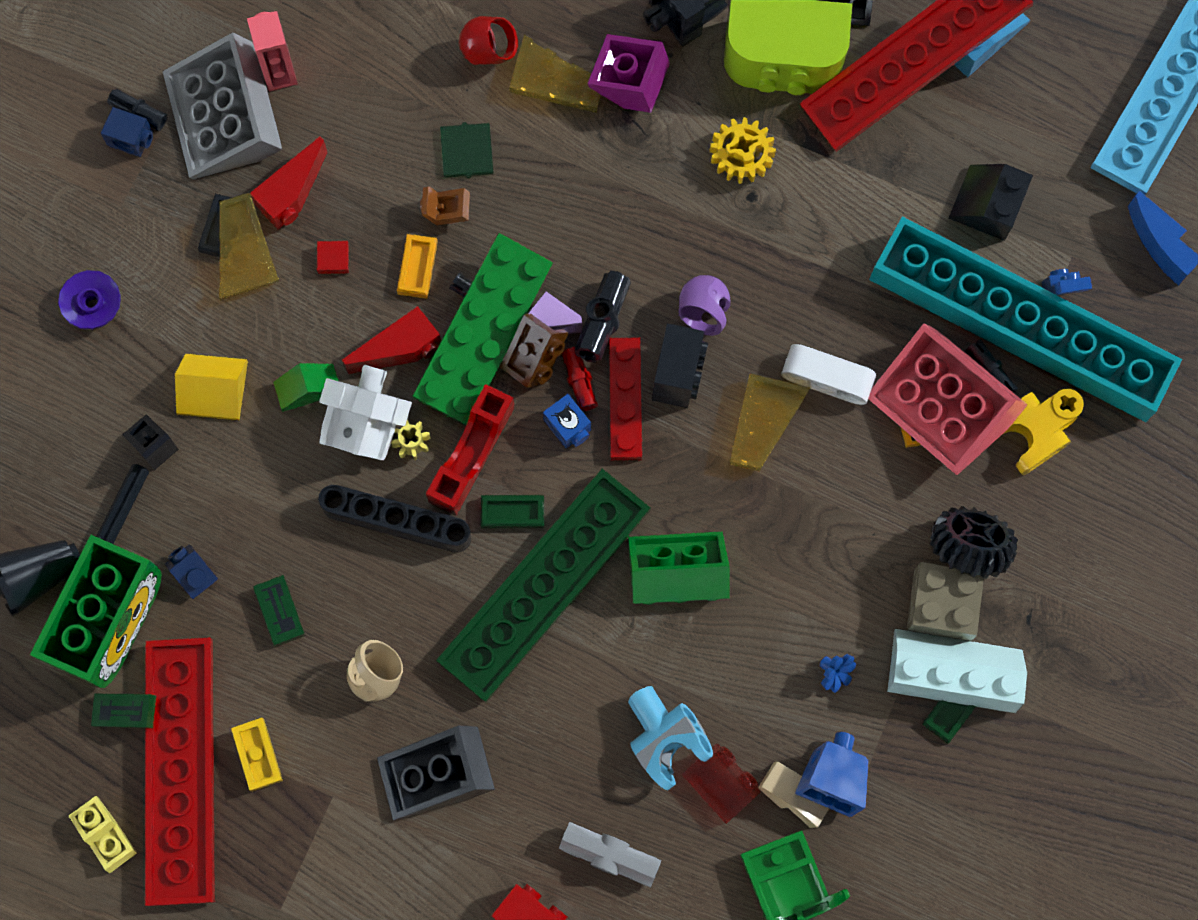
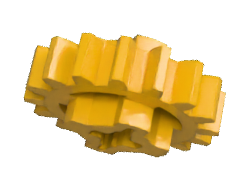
(733, 159)

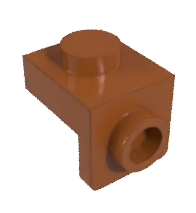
(445, 206)

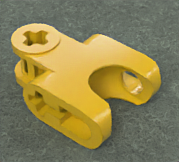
(1044, 425)

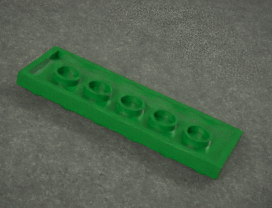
(482, 328)

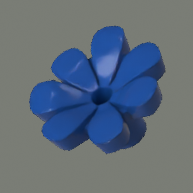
(837, 671)

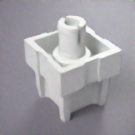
(361, 416)

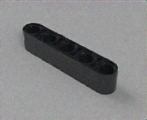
(384, 507)

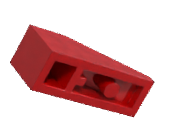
(286, 190)
(398, 344)

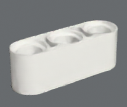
(828, 374)

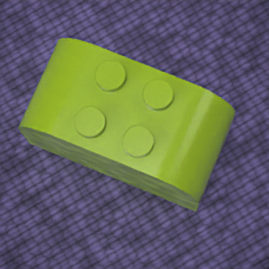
(786, 43)

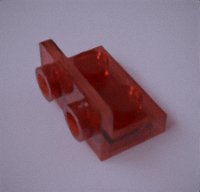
(722, 783)

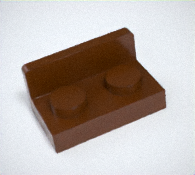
(533, 351)

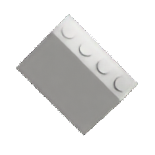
(222, 107)

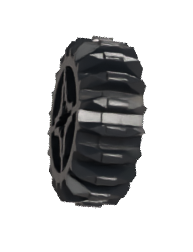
(973, 542)

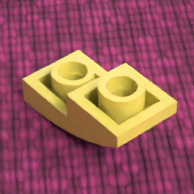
(102, 834)

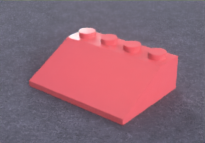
(945, 399)

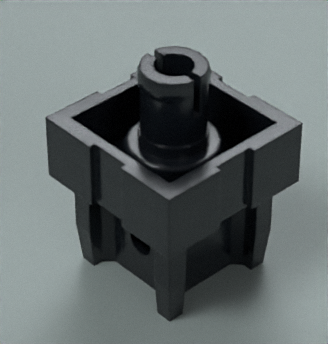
(682, 17)

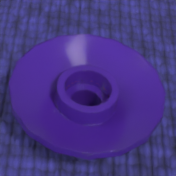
(86, 287)

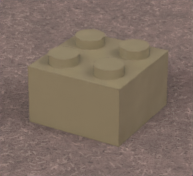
(945, 602)

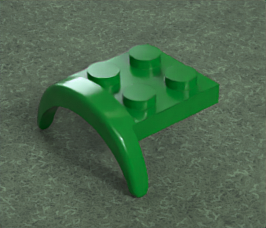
(789, 880)

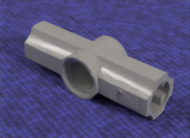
(610, 854)

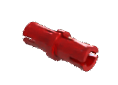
(579, 380)

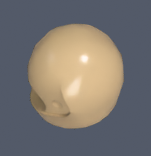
(374, 674)

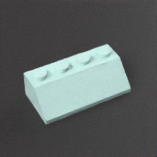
(957, 671)

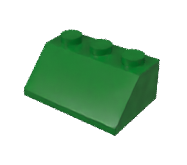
(679, 567)

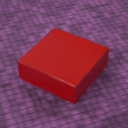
(332, 257)

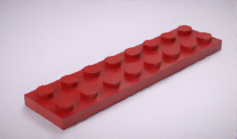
(905, 64)
(179, 773)

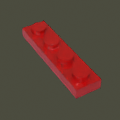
(625, 399)

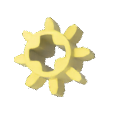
(412, 448)

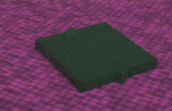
(466, 150)

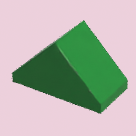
(303, 384)

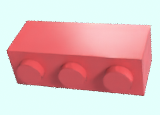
(272, 50)

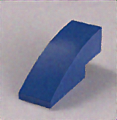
(1162, 238)

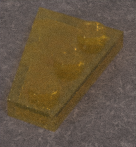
(551, 79)
(244, 253)
(763, 419)

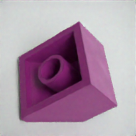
(630, 72)

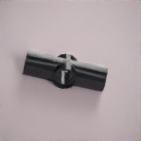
(598, 328)

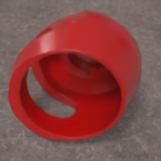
(479, 43)

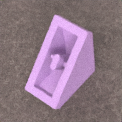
(557, 314)

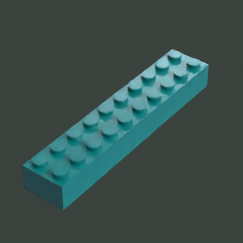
(1025, 319)

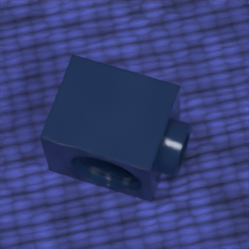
(127, 132)

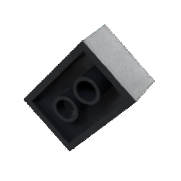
(435, 772)

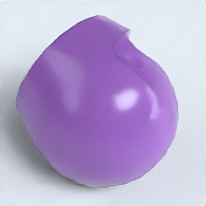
(704, 295)

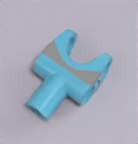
(665, 735)

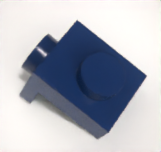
(190, 570)

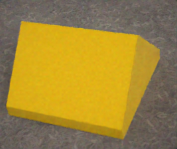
(210, 386)

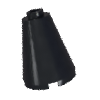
(33, 572)

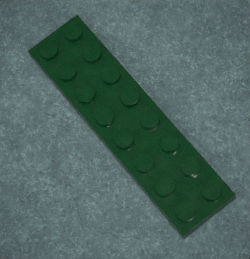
(543, 585)

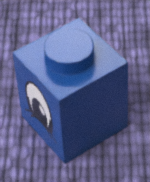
(567, 422)

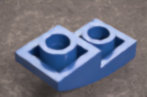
(1063, 282)

